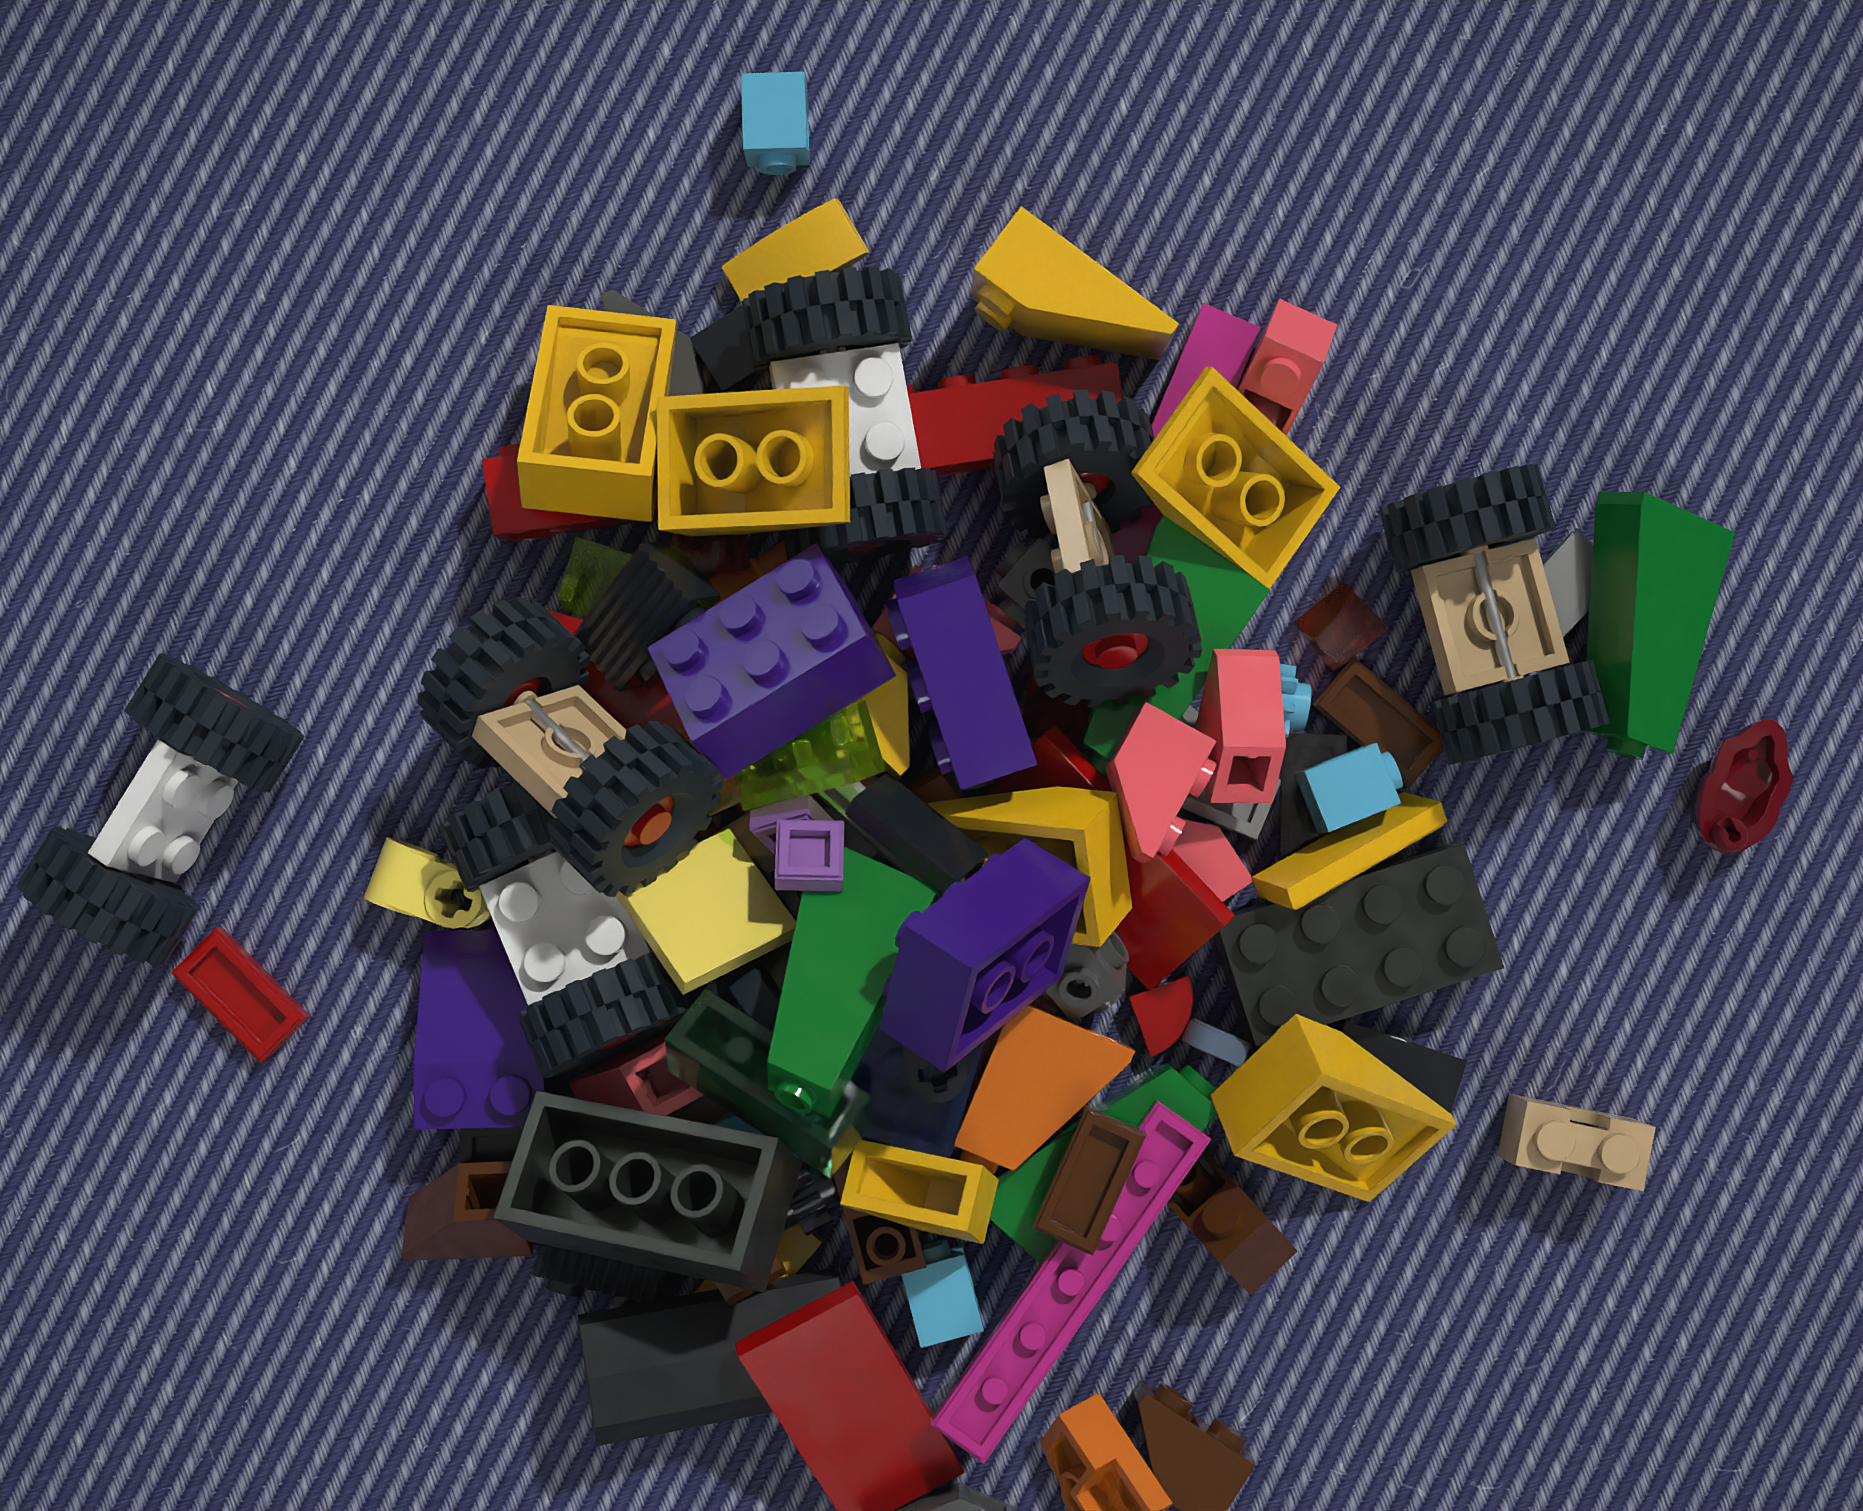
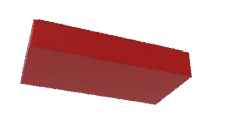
(241, 994)

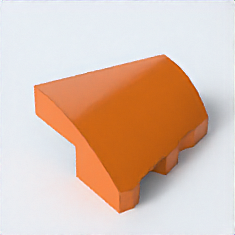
(1099, 1462)

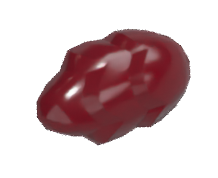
(1743, 788)

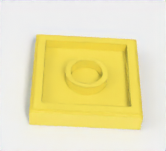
(709, 912)

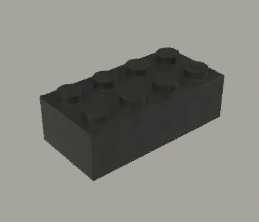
(1360, 944)
(650, 1190)

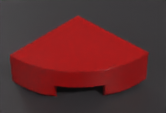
(1163, 1012)

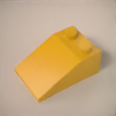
(1062, 295)
(595, 414)
(753, 461)
(1234, 479)
(1070, 824)
(1327, 1111)

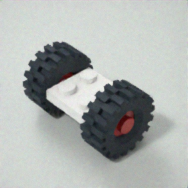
(851, 334)
(120, 883)
(574, 950)

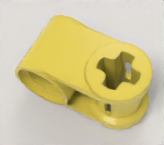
(421, 886)

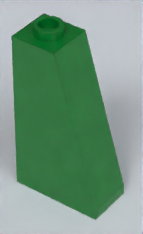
(1223, 605)
(1650, 614)
(837, 980)
(1023, 1190)

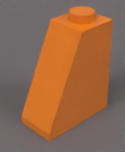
(1032, 1084)

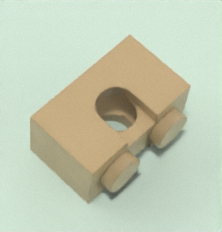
(1542, 1138)

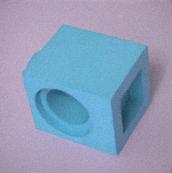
(775, 121)
(1350, 787)
(943, 1295)

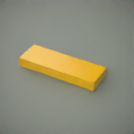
(1348, 852)

